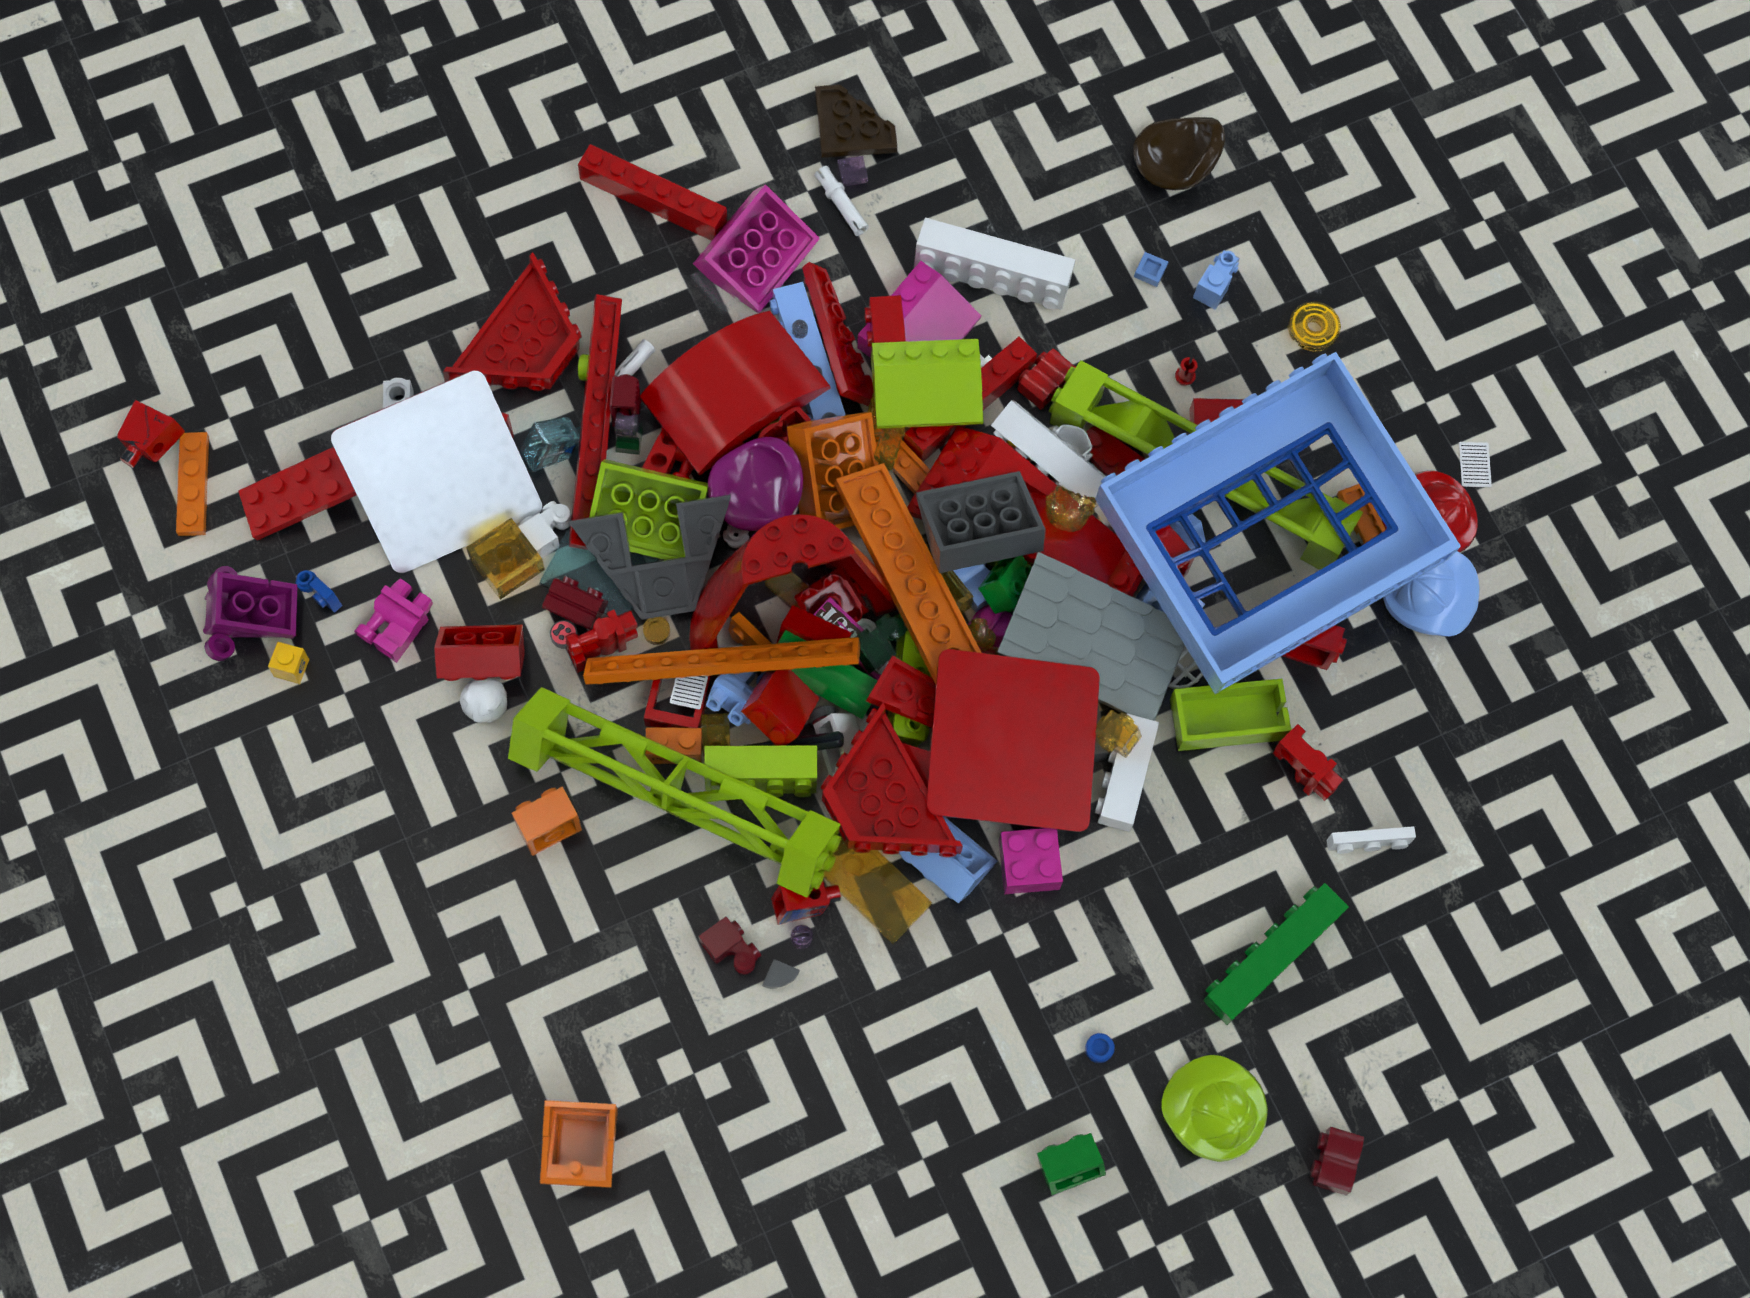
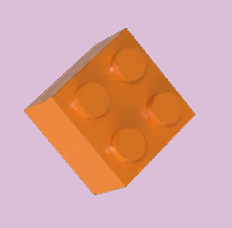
(546, 820)

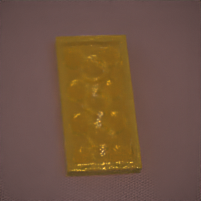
(877, 890)

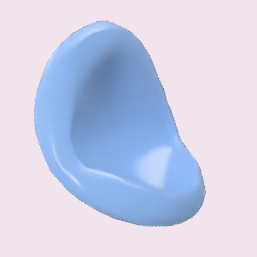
(1439, 600)

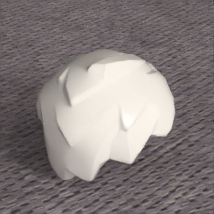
(484, 700)

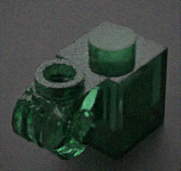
(875, 646)

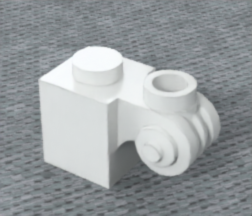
(540, 527)

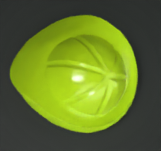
(1215, 1108)

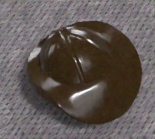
(1179, 151)

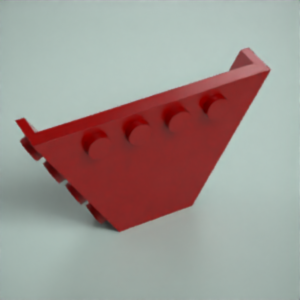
(524, 338)
(883, 797)

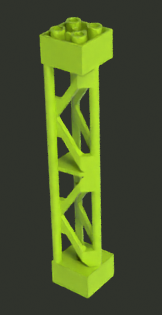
(540, 735)

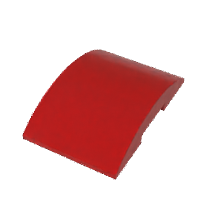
(731, 388)

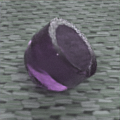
(801, 941)

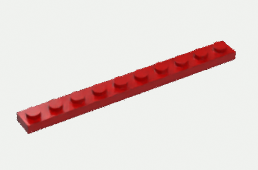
(596, 406)

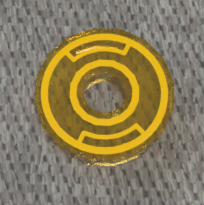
(1320, 314)

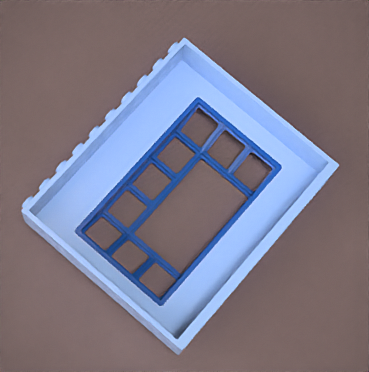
(1239, 450)

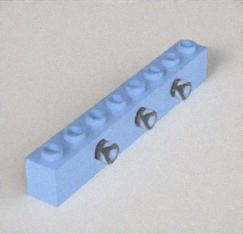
(796, 317)

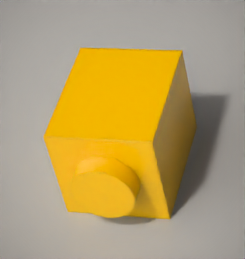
(288, 662)

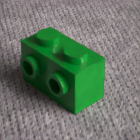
(1005, 583)
(1071, 1163)

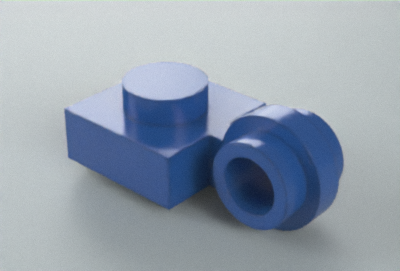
(324, 596)

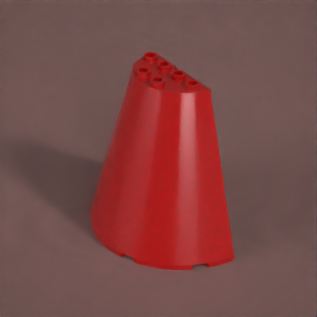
(772, 554)

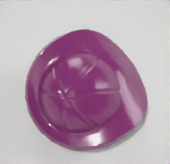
(762, 482)

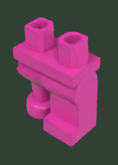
(403, 617)

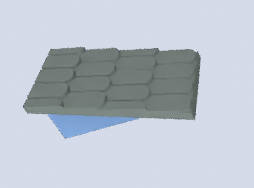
(1090, 624)

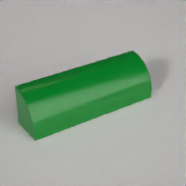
(838, 684)

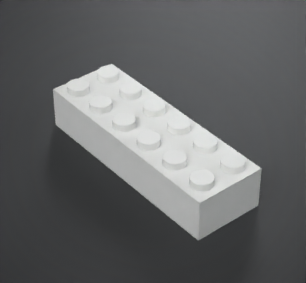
(995, 264)

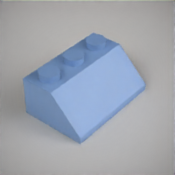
(956, 874)

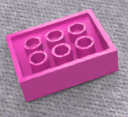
(757, 249)
(930, 309)

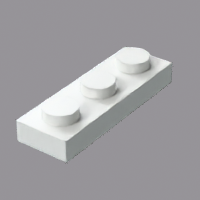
(1371, 839)

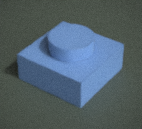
(1151, 269)

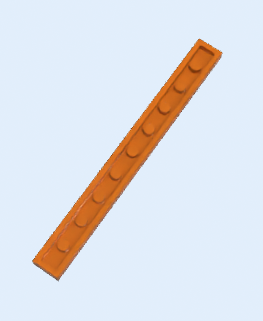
(722, 661)

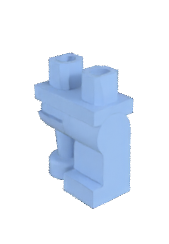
(732, 693)

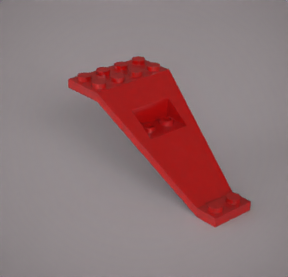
(1091, 550)

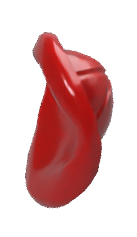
(1453, 505)

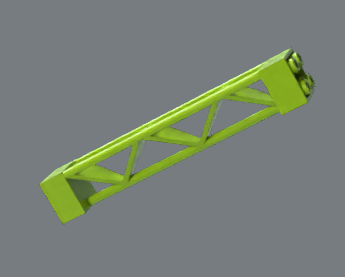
(1145, 427)

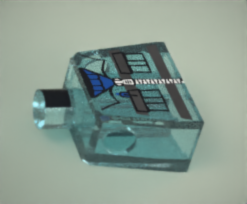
(550, 442)

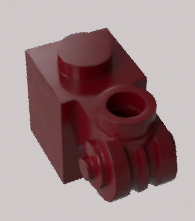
(725, 940)

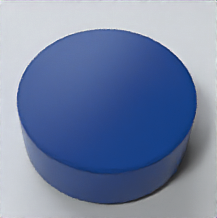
(1099, 1048)

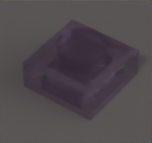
(852, 171)

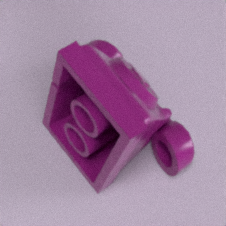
(246, 608)

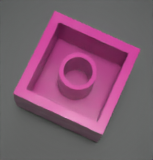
(1030, 860)

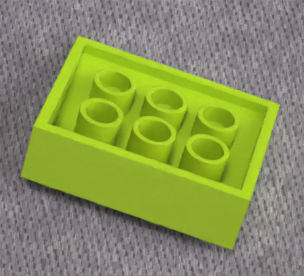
(927, 383)
(648, 506)

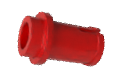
(1186, 373)

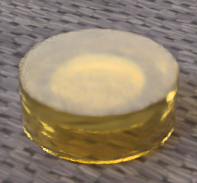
(656, 630)

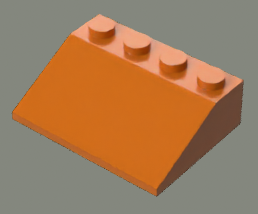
(827, 452)

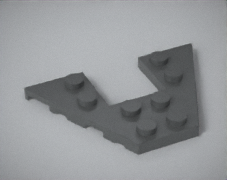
(662, 585)

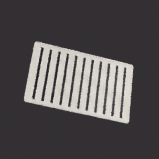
(1475, 464)
(689, 691)

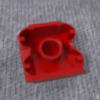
(839, 588)

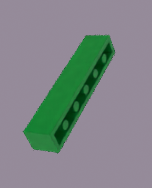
(1275, 954)

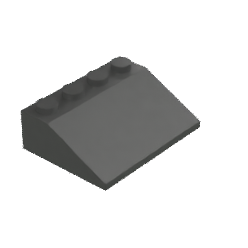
(981, 522)

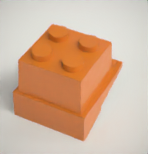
(578, 1143)

